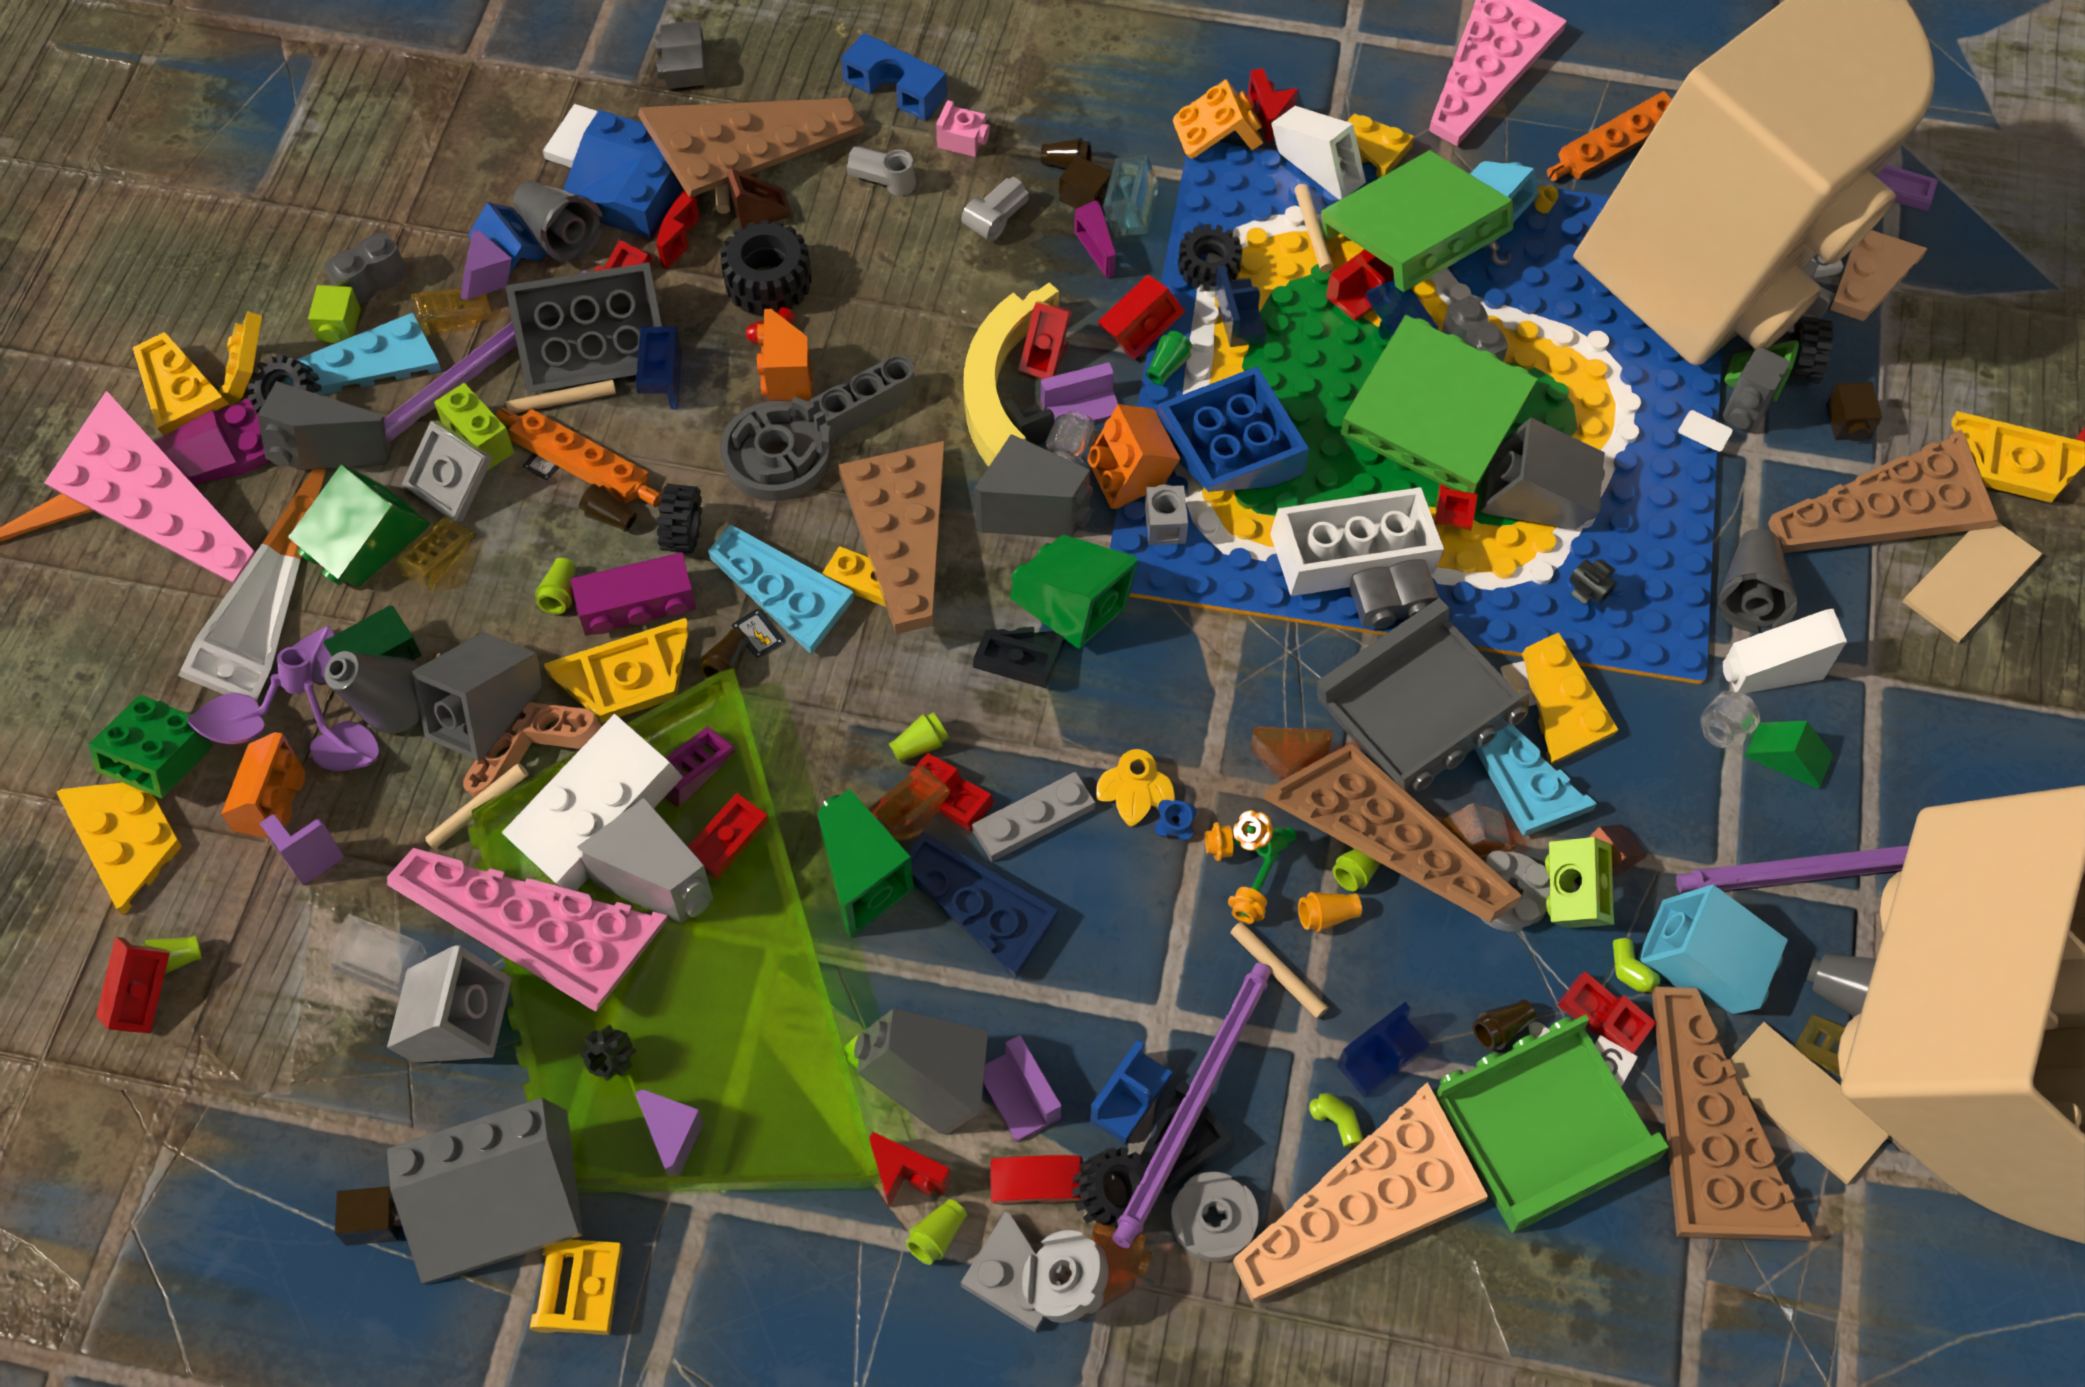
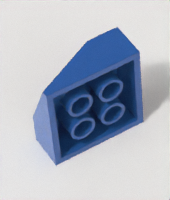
(623, 174)
(1235, 434)

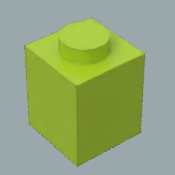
(334, 313)

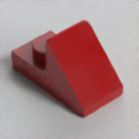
(1267, 103)
(1045, 340)
(899, 1162)

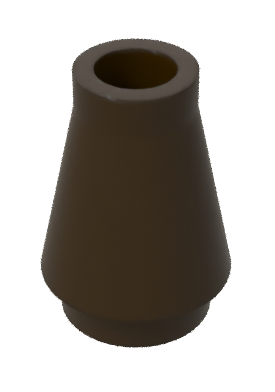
(1064, 152)
(606, 507)
(725, 654)
(1501, 1025)

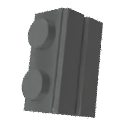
(1755, 389)

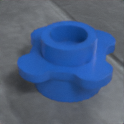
(1183, 811)

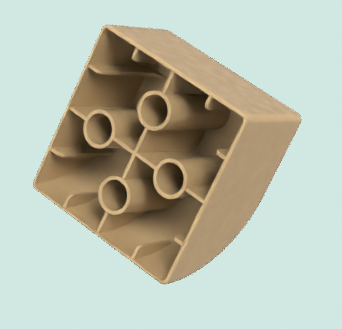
(1761, 170)
(1981, 1006)

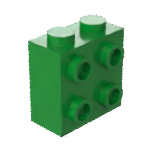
(148, 746)

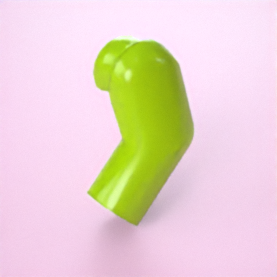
(1631, 970)
(1340, 1113)

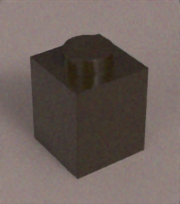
(1083, 183)
(1854, 411)
(366, 1216)

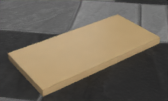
(1971, 579)
(1805, 1103)

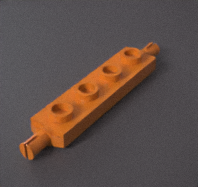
(1610, 139)
(579, 455)

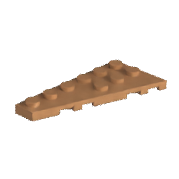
(748, 136)
(1901, 499)
(899, 522)
(1374, 815)
(1717, 1148)

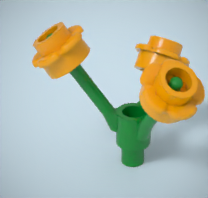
(1252, 833)

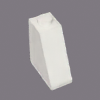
(1321, 148)
(1786, 654)

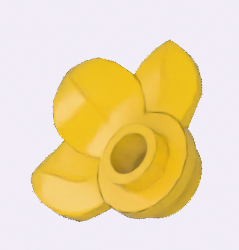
(1134, 792)

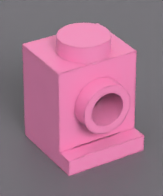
(961, 130)

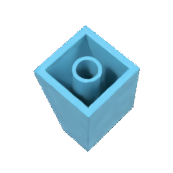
(1714, 946)

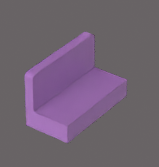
(1081, 391)
(305, 852)
(1021, 1091)

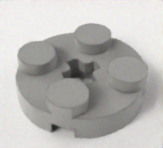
(1532, 883)
(1229, 1197)
(1081, 1292)

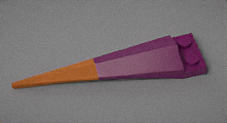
(203, 450)

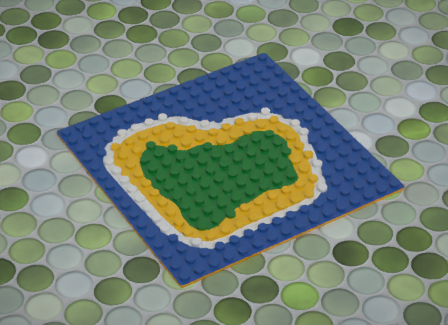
(1507, 578)

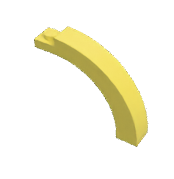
(987, 353)

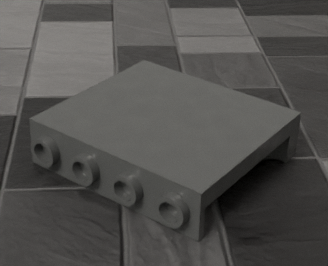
(1421, 699)

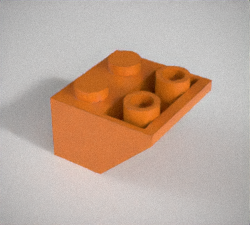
(783, 360)
(1132, 454)
(264, 785)

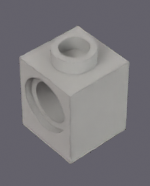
(1163, 527)

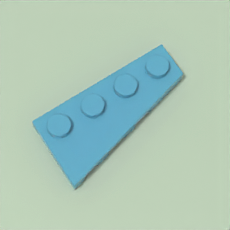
(783, 587)

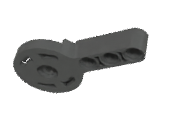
(811, 433)

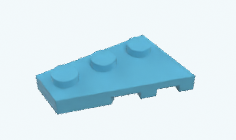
(1529, 784)

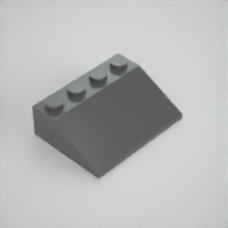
(582, 325)
(486, 1189)

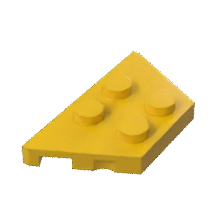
(2020, 457)
(625, 672)
(122, 835)

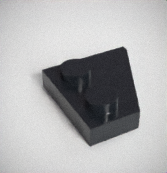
(1020, 654)
(1205, 1143)

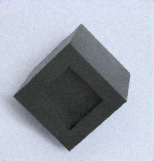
(1030, 421)

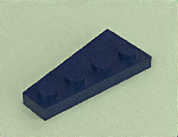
(985, 905)

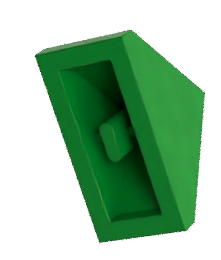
(1791, 750)

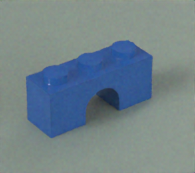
(874, 62)

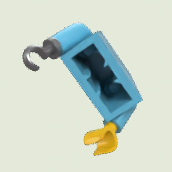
(1519, 185)

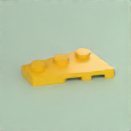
(174, 384)
(1566, 701)

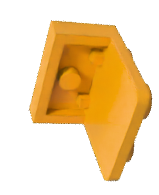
(1216, 116)

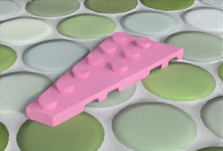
(1492, 55)
(135, 484)
(542, 927)

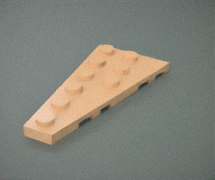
(1381, 1191)

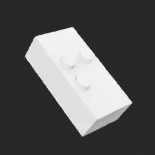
(1334, 539)
(586, 795)

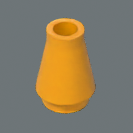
(1325, 910)

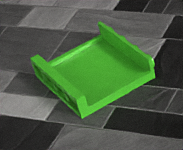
(1421, 217)
(1438, 405)
(1546, 1123)

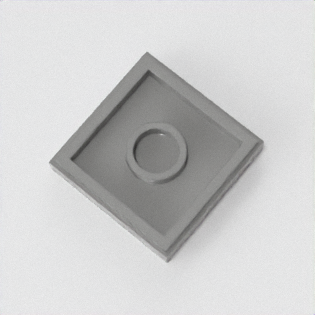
(446, 471)

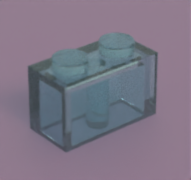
(1131, 195)

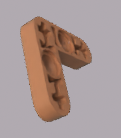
(529, 729)

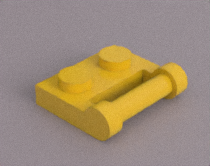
(241, 359)
(590, 1288)

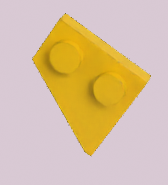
(1380, 143)

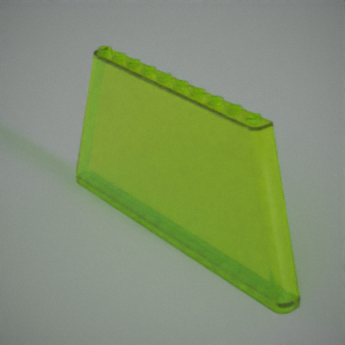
(717, 1005)

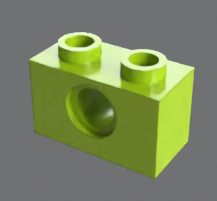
(475, 422)
(1594, 899)

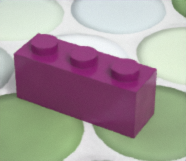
(633, 594)

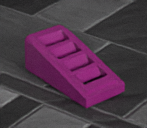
(1094, 235)
(698, 772)

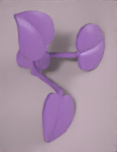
(237, 719)

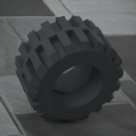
(760, 247)

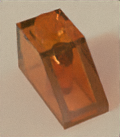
(1123, 1263)

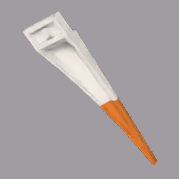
(243, 633)

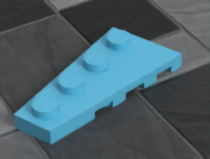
(375, 354)

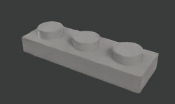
(1033, 816)

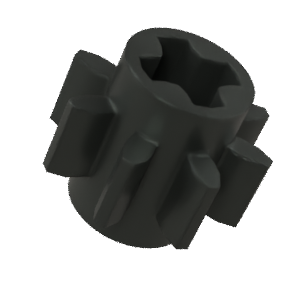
(1593, 581)
(608, 1052)

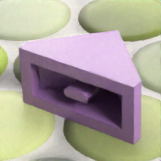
(485, 267)
(672, 1129)

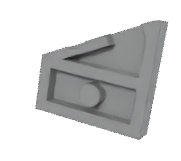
(998, 1273)

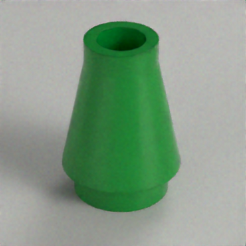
(1169, 357)

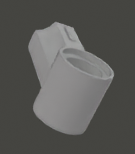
(890, 169)
(990, 214)

